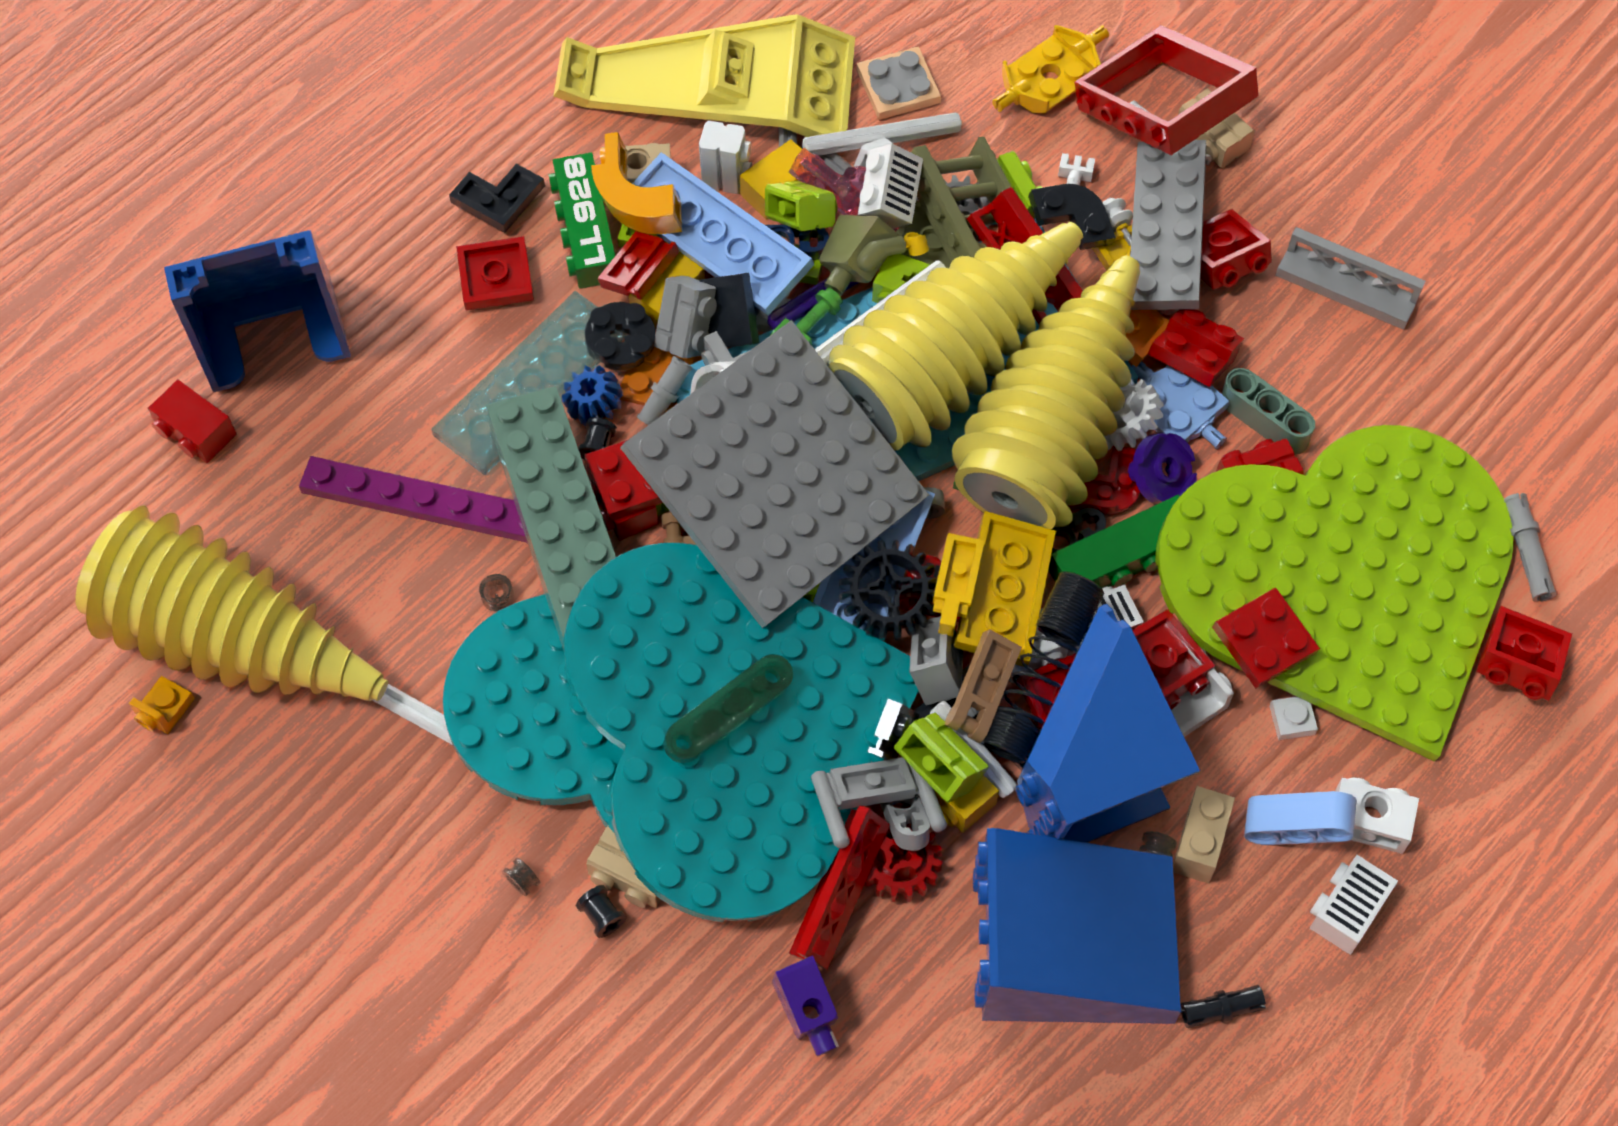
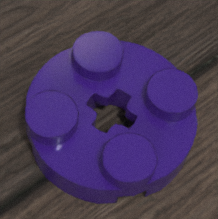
(1147, 467)

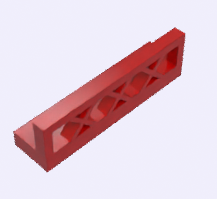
(1017, 226)
(840, 888)

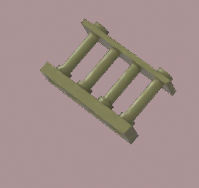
(940, 200)

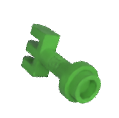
(828, 301)

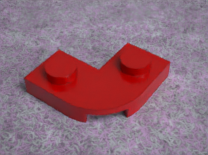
(1113, 491)

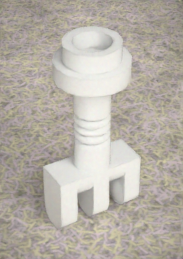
(1075, 172)

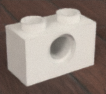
(1397, 812)

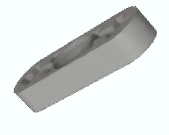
(900, 818)

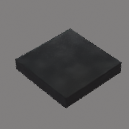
(734, 311)

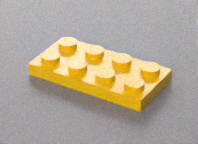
(1008, 583)

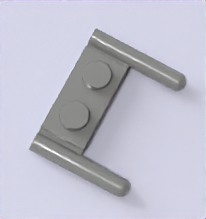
(872, 785)

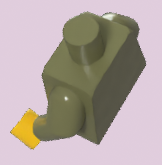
(860, 248)

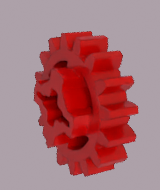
(911, 869)

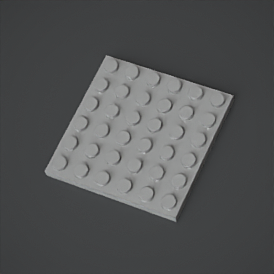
(775, 472)

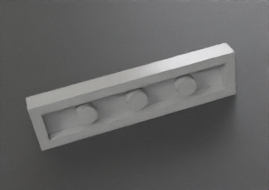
(1348, 281)

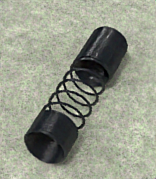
(1064, 623)

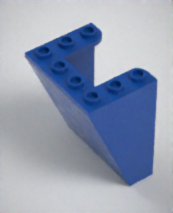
(250, 286)
(1075, 932)

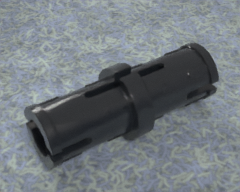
(1223, 1006)

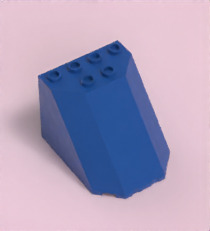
(1103, 742)

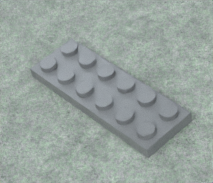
(1168, 226)

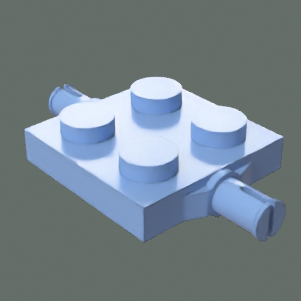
(1188, 404)

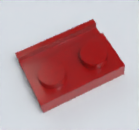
(638, 265)

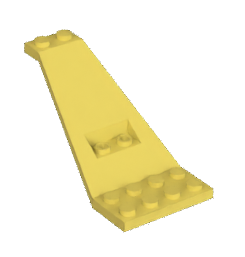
(779, 75)

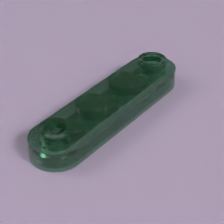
(728, 708)

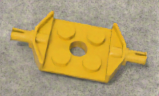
(1065, 54)

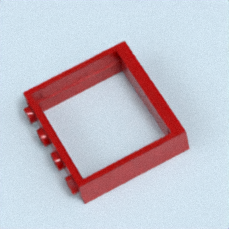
(1234, 82)

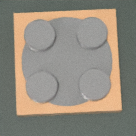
(898, 83)

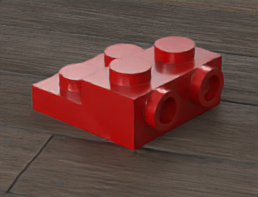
(1232, 250)
(1196, 346)
(1524, 654)
(1170, 659)

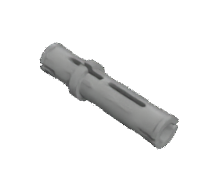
(1525, 533)

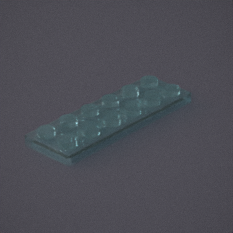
(537, 363)

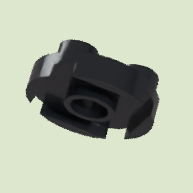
(615, 317)

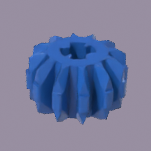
(592, 394)

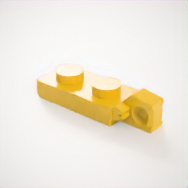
(957, 580)

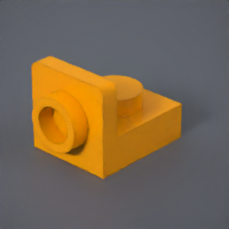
(162, 705)

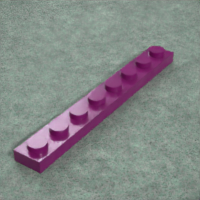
(412, 498)

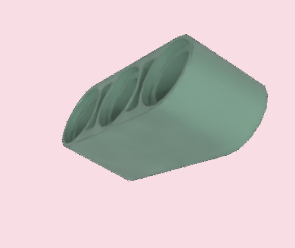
(1260, 395)

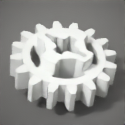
(1137, 415)

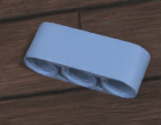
(1300, 818)

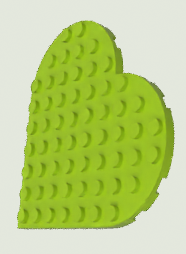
(1379, 553)

